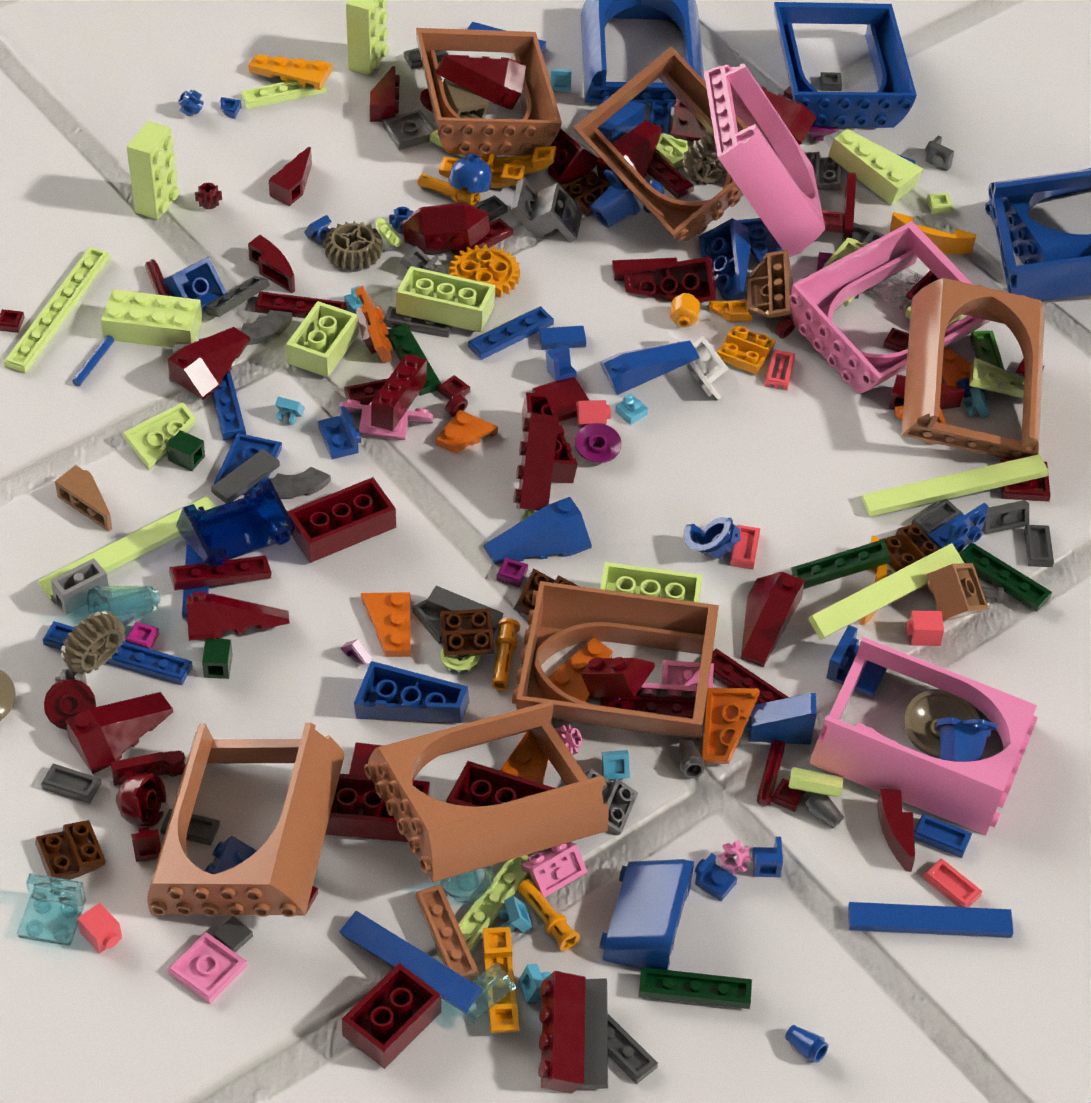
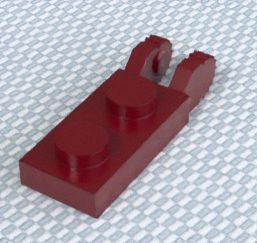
(158, 763)

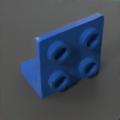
(961, 529)
(843, 659)

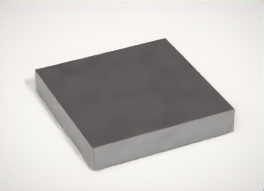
(408, 129)

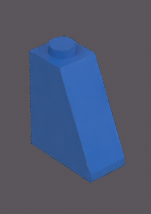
(623, 120)
(784, 720)

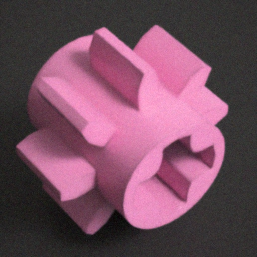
(570, 737)
(740, 862)

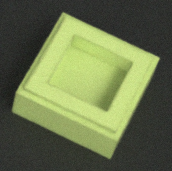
(939, 203)

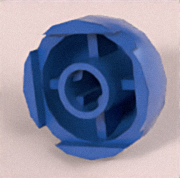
(471, 173)

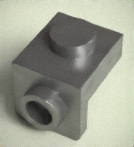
(939, 154)
(418, 259)

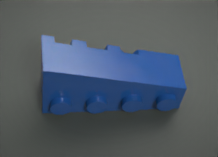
(409, 696)

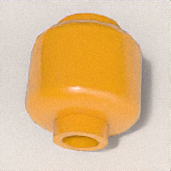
(685, 310)

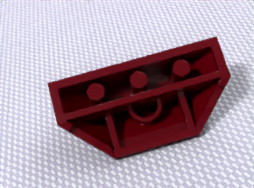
(446, 227)

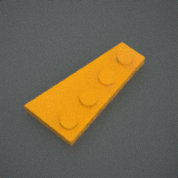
(292, 69)

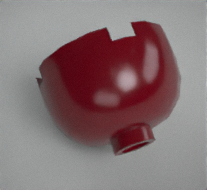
(141, 799)

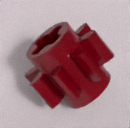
(208, 196)

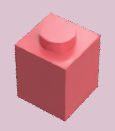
(592, 412)
(925, 628)
(99, 928)

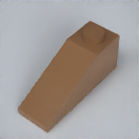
(81, 492)

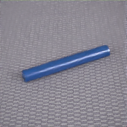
(93, 360)

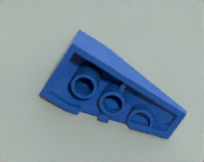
(730, 251)
(639, 366)
(547, 532)

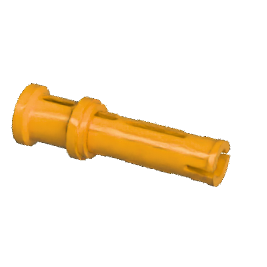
(446, 189)
(506, 644)
(554, 922)

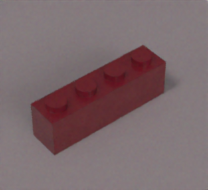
(398, 392)
(537, 461)
(562, 1032)

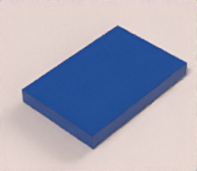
(243, 449)

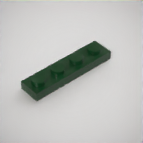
(405, 343)
(842, 564)
(1005, 576)
(695, 988)

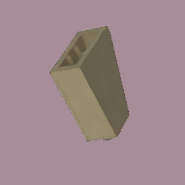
(465, 102)

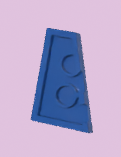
(760, 238)

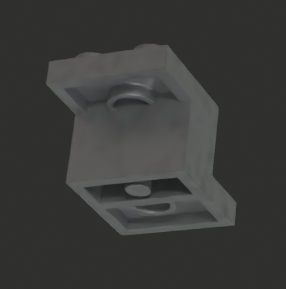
(546, 210)

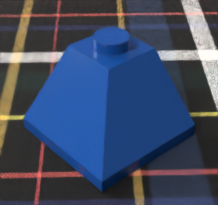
(196, 282)

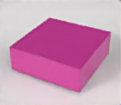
(142, 635)

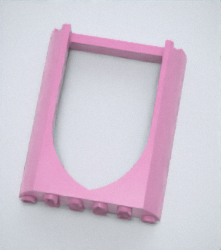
(764, 158)
(821, 293)
(949, 789)

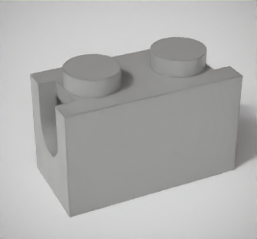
(73, 585)

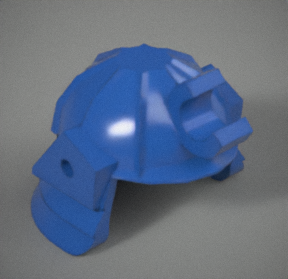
(716, 538)

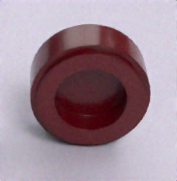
(784, 327)
(455, 404)

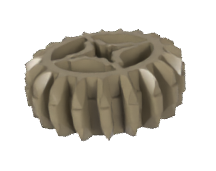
(702, 161)
(353, 245)
(93, 642)

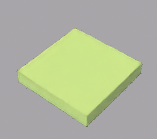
(816, 782)

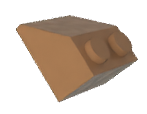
(957, 591)

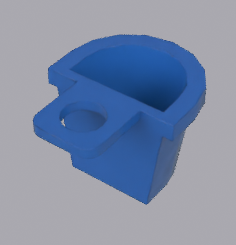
(615, 202)
(963, 738)

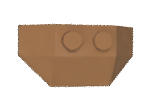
(770, 286)

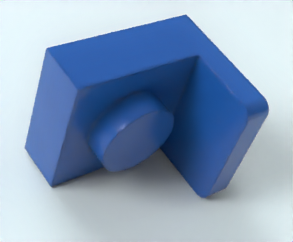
(714, 878)

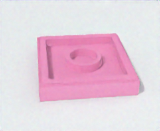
(207, 967)

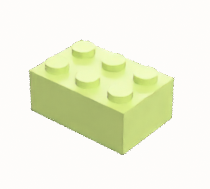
(322, 339)

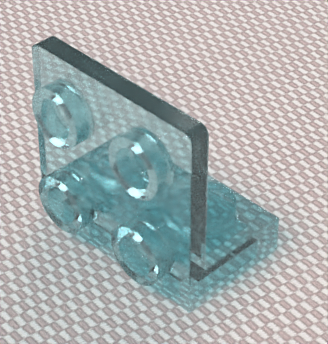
(52, 909)

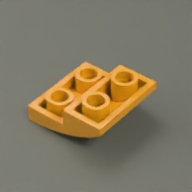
(746, 349)

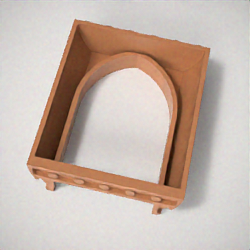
(484, 135)
(679, 217)
(930, 314)
(577, 614)
(467, 838)
(283, 870)

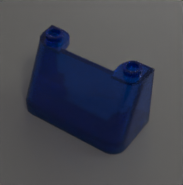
(236, 526)

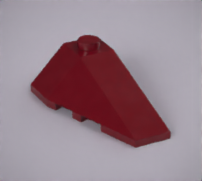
(492, 79)
(794, 115)
(636, 148)
(571, 158)
(673, 279)
(205, 362)
(768, 613)
(212, 614)
(110, 729)

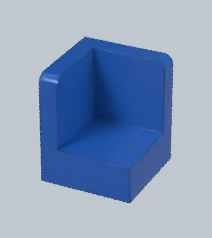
(559, 363)
(768, 860)

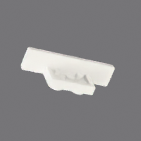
(707, 367)

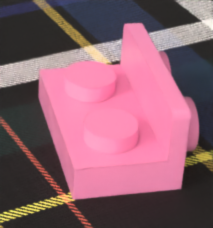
(555, 867)

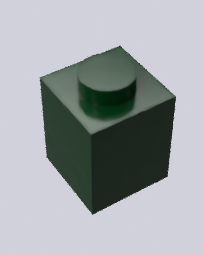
(185, 450)
(217, 658)

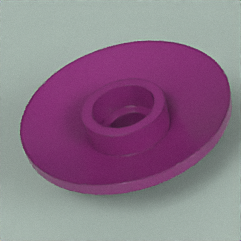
(818, 133)
(598, 435)

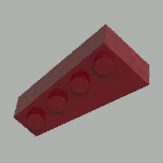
(564, 463)

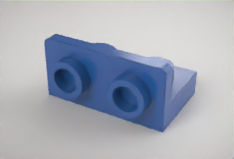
(340, 434)

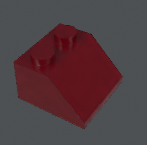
(616, 676)

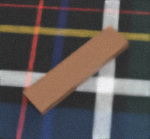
(446, 932)

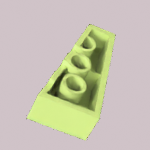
(875, 166)

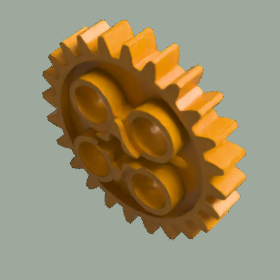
(487, 267)

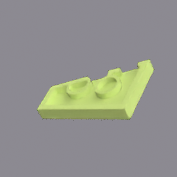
(995, 379)
(152, 435)

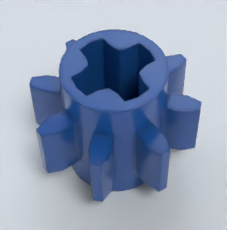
(190, 102)
(400, 215)

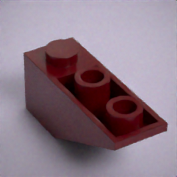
(384, 96)
(291, 180)
(950, 396)

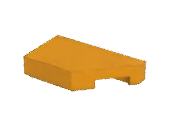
(731, 310)

